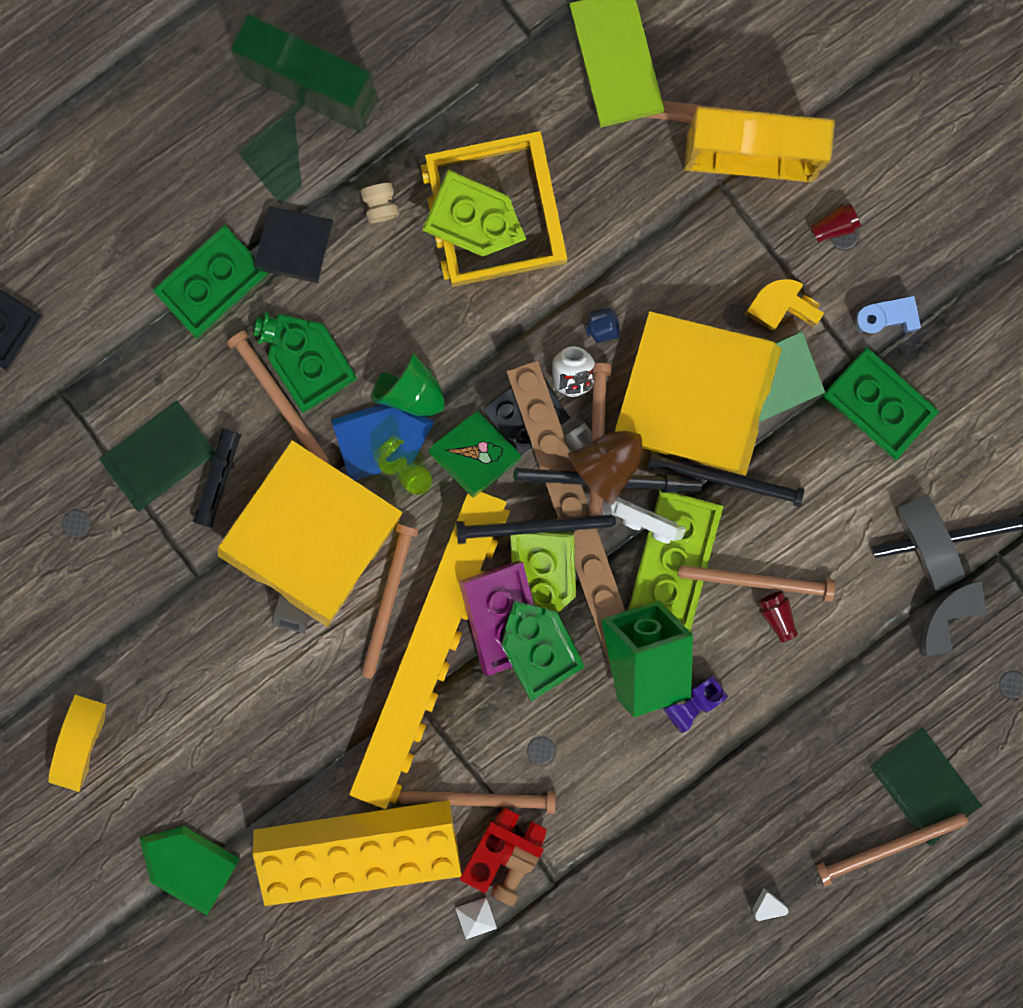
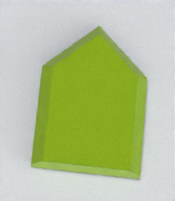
(473, 216)
(548, 566)

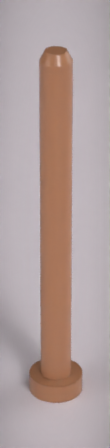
(275, 393)
(598, 423)
(824, 589)
(388, 598)
(482, 800)
(889, 848)

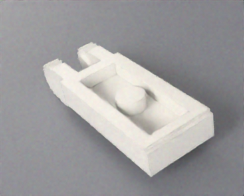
(638, 517)

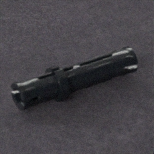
(217, 477)

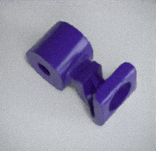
(704, 697)

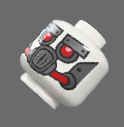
(573, 371)

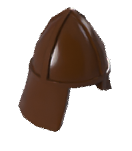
(608, 462)

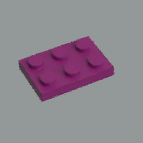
(488, 606)

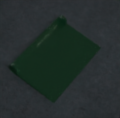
(276, 156)
(157, 456)
(924, 782)

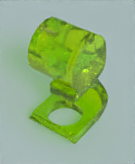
(411, 476)

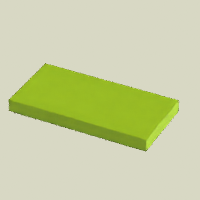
(616, 60)
(660, 561)

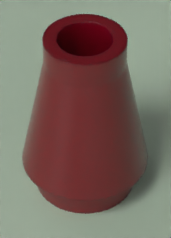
(837, 223)
(778, 614)

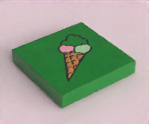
(475, 454)

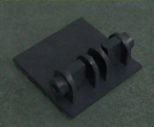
(508, 419)

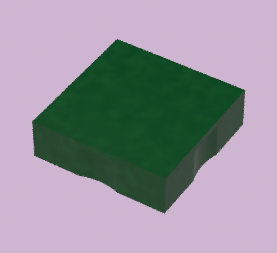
(304, 73)

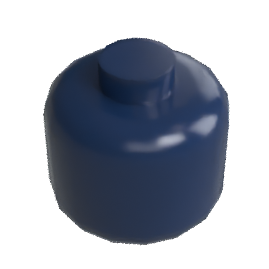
(603, 325)

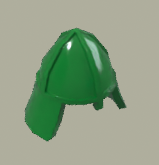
(414, 392)

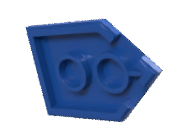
(368, 429)

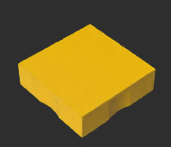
(758, 145)
(698, 391)
(309, 533)

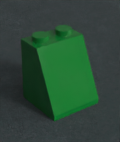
(649, 658)

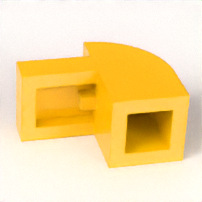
(780, 297)

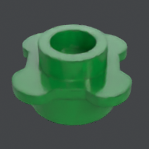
(264, 328)

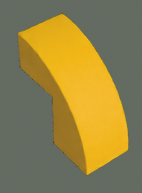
(76, 742)

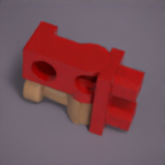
(507, 848)

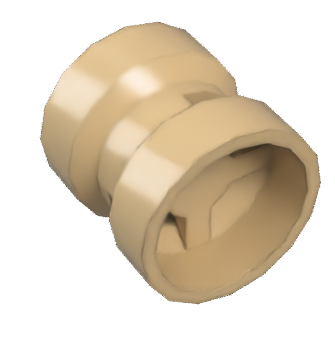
(379, 202)

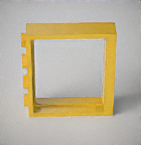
(489, 149)

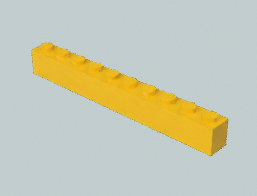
(425, 658)

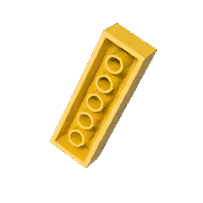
(356, 853)

